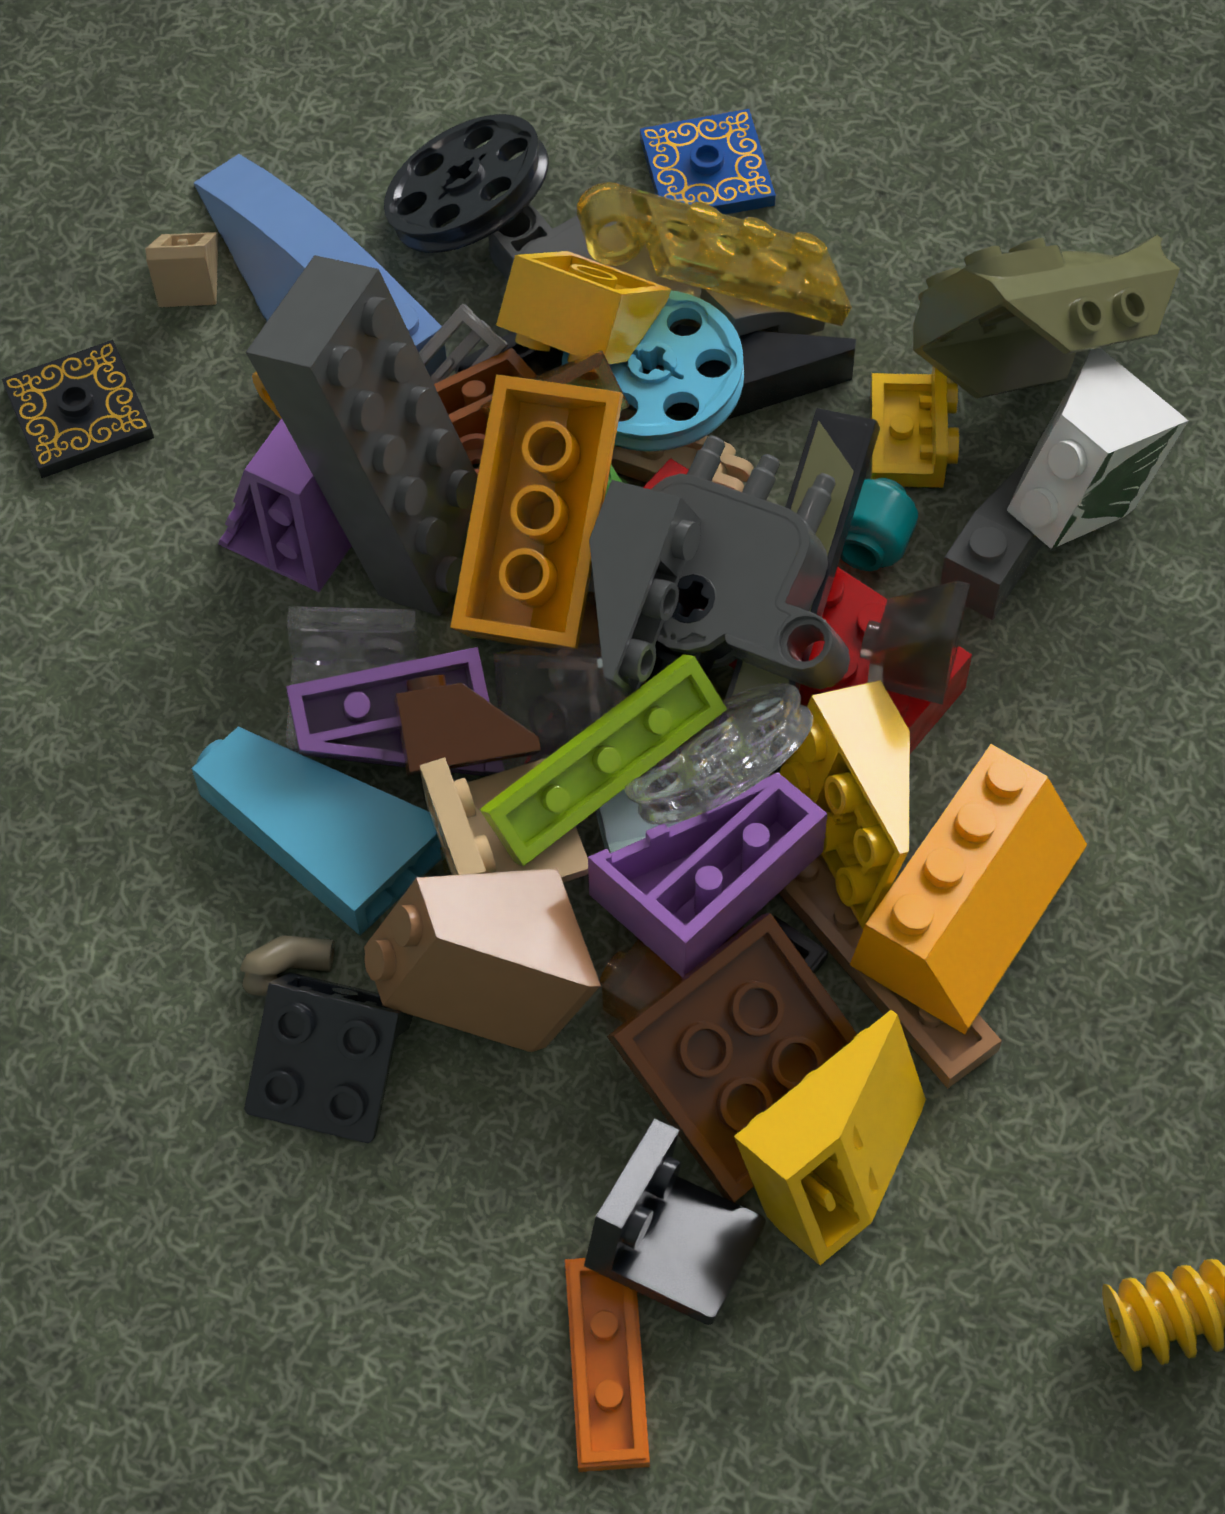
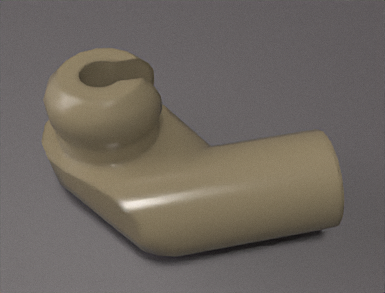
(282, 954)

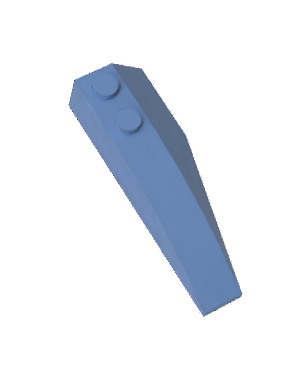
(278, 233)

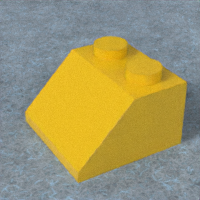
(578, 306)

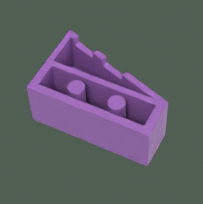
(285, 516)
(356, 711)
(711, 873)

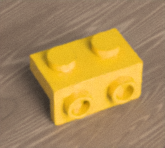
(914, 427)

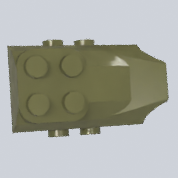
(1028, 311)

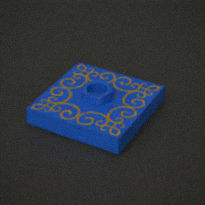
(709, 162)

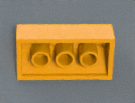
(535, 512)
(972, 891)

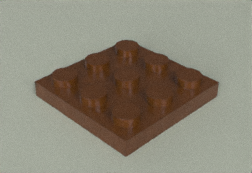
(732, 1044)

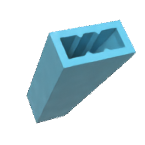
(323, 827)

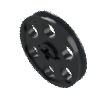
(466, 183)

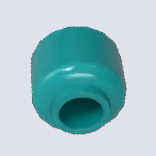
(880, 526)

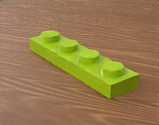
(603, 759)

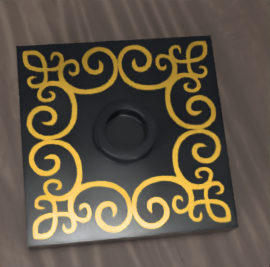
(77, 408)

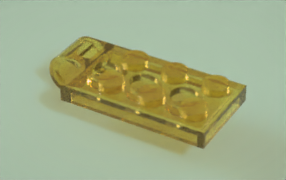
(714, 250)

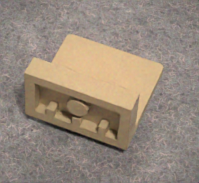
(469, 839)

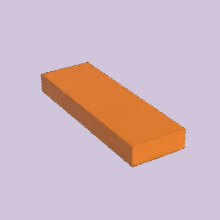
(606, 1371)

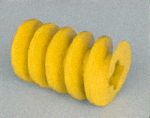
(1167, 1312)

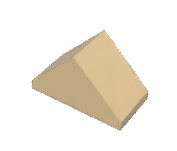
(184, 268)

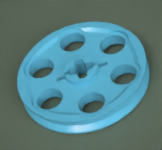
(680, 381)

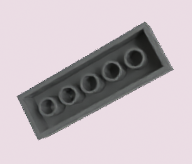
(371, 429)

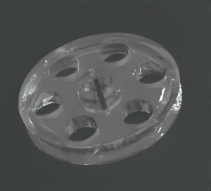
(725, 756)

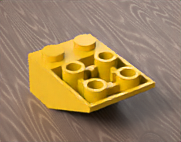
(859, 775)
(836, 1140)

